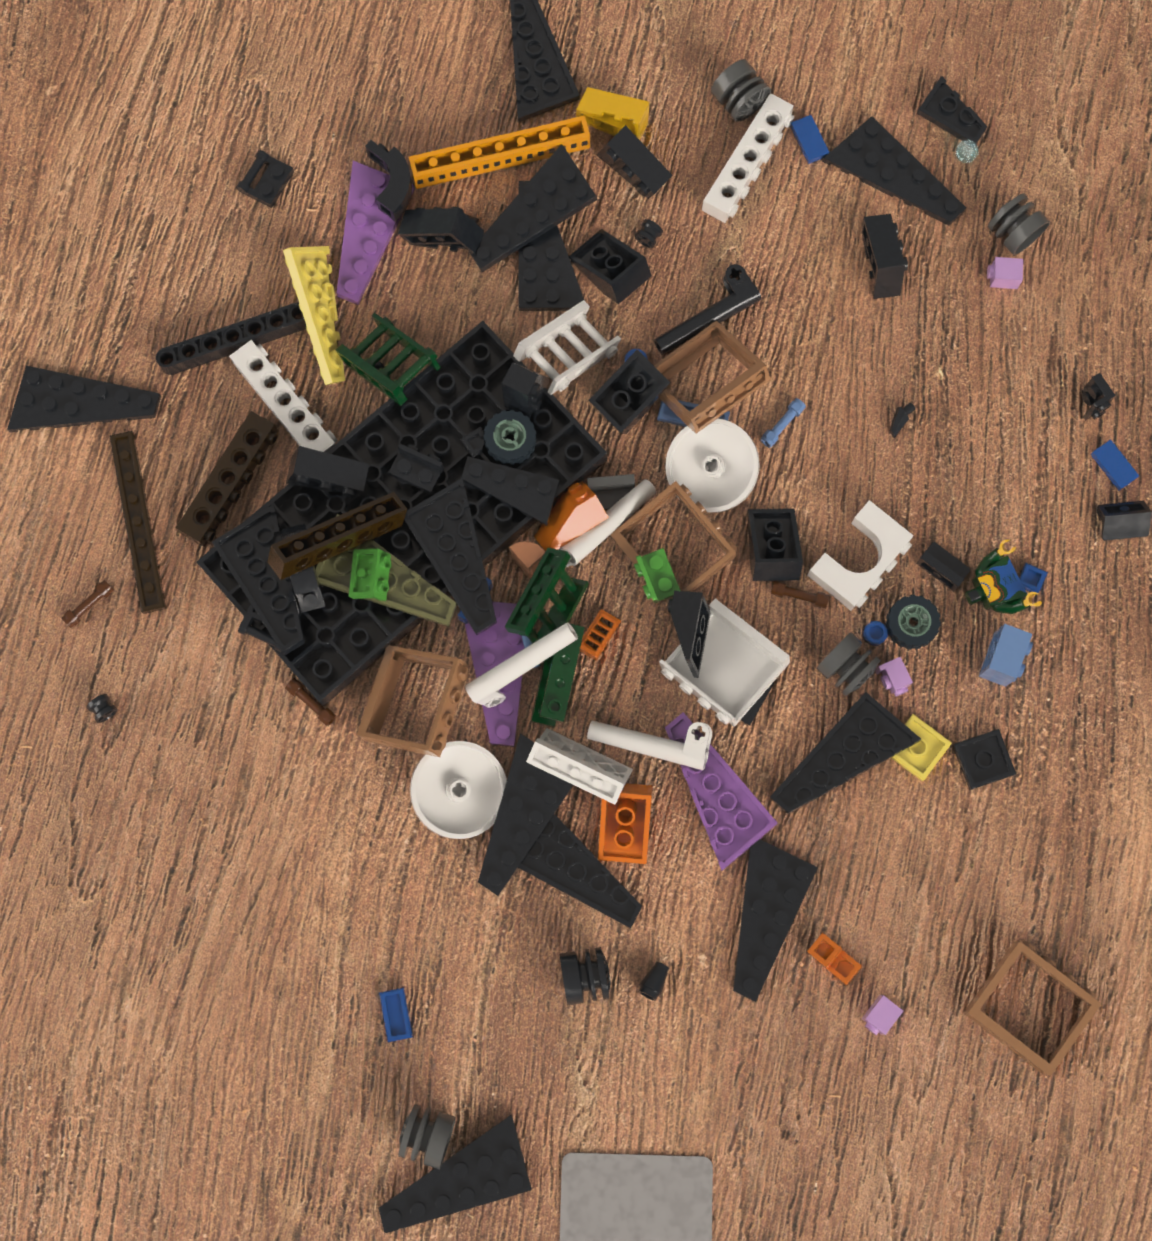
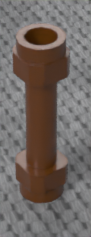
(820, 599)
(72, 617)
(295, 688)

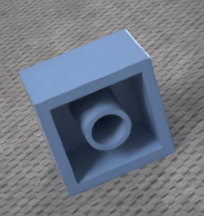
(1006, 655)

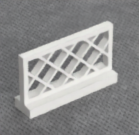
(570, 767)

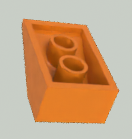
(571, 517)
(626, 825)

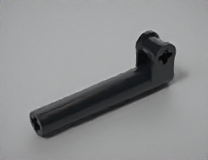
(742, 295)

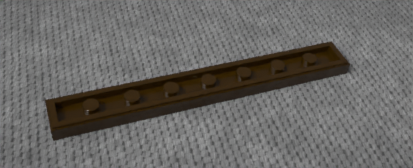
(137, 522)

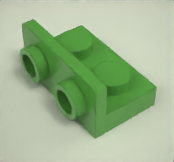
(370, 574)
(657, 574)

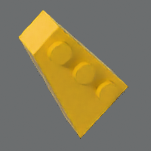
(613, 111)

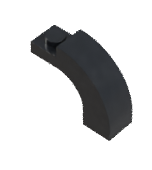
(398, 193)
(305, 582)

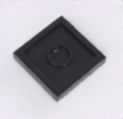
(984, 759)

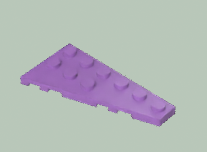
(365, 232)
(488, 651)
(725, 804)

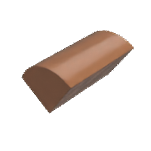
(526, 556)

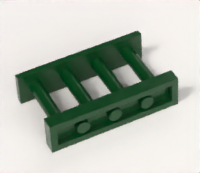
(380, 378)
(537, 593)
(556, 683)

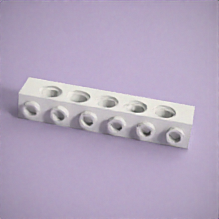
(772, 110)
(251, 355)

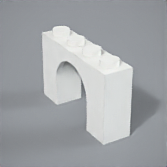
(889, 540)

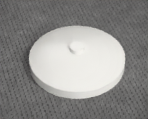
(714, 464)
(458, 791)

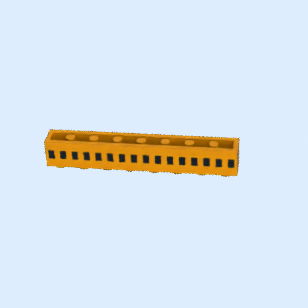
(499, 152)

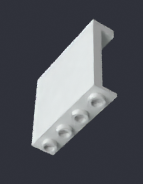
(734, 666)

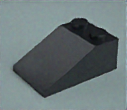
(611, 265)
(630, 392)
(774, 545)
(691, 623)

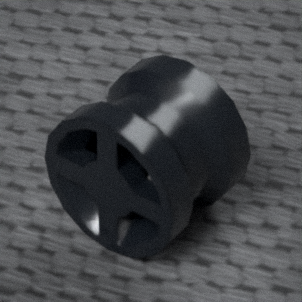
(648, 233)
(102, 708)

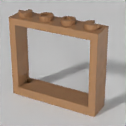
(726, 397)
(698, 512)
(384, 688)
(1067, 980)

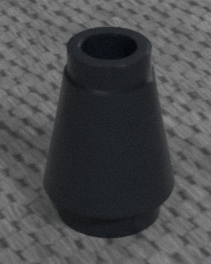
(654, 981)

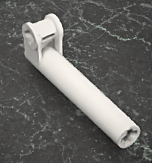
(617, 514)
(486, 688)
(691, 753)

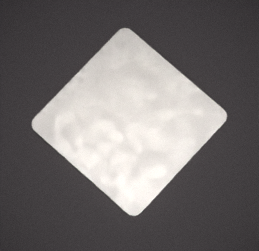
(635, 1197)

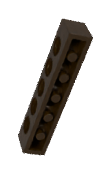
(227, 466)
(336, 535)

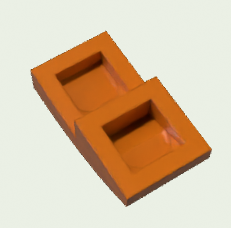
(834, 959)

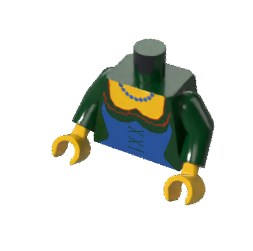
(999, 584)

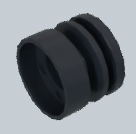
(584, 976)

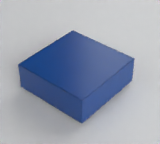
(1032, 578)

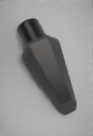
(900, 418)

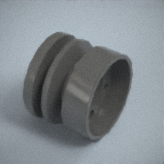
(740, 90)
(1015, 220)
(848, 664)
(426, 1136)

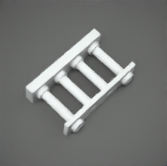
(562, 327)

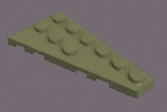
(406, 592)

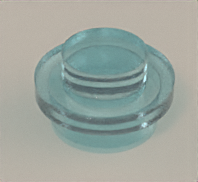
(967, 151)

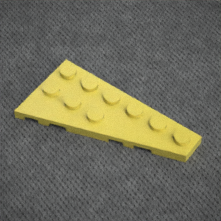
(318, 304)

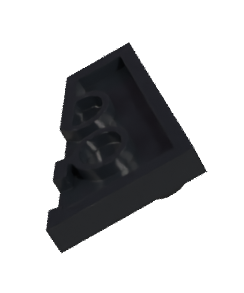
(951, 114)

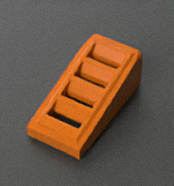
(591, 652)

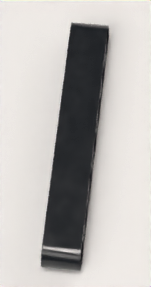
(223, 335)

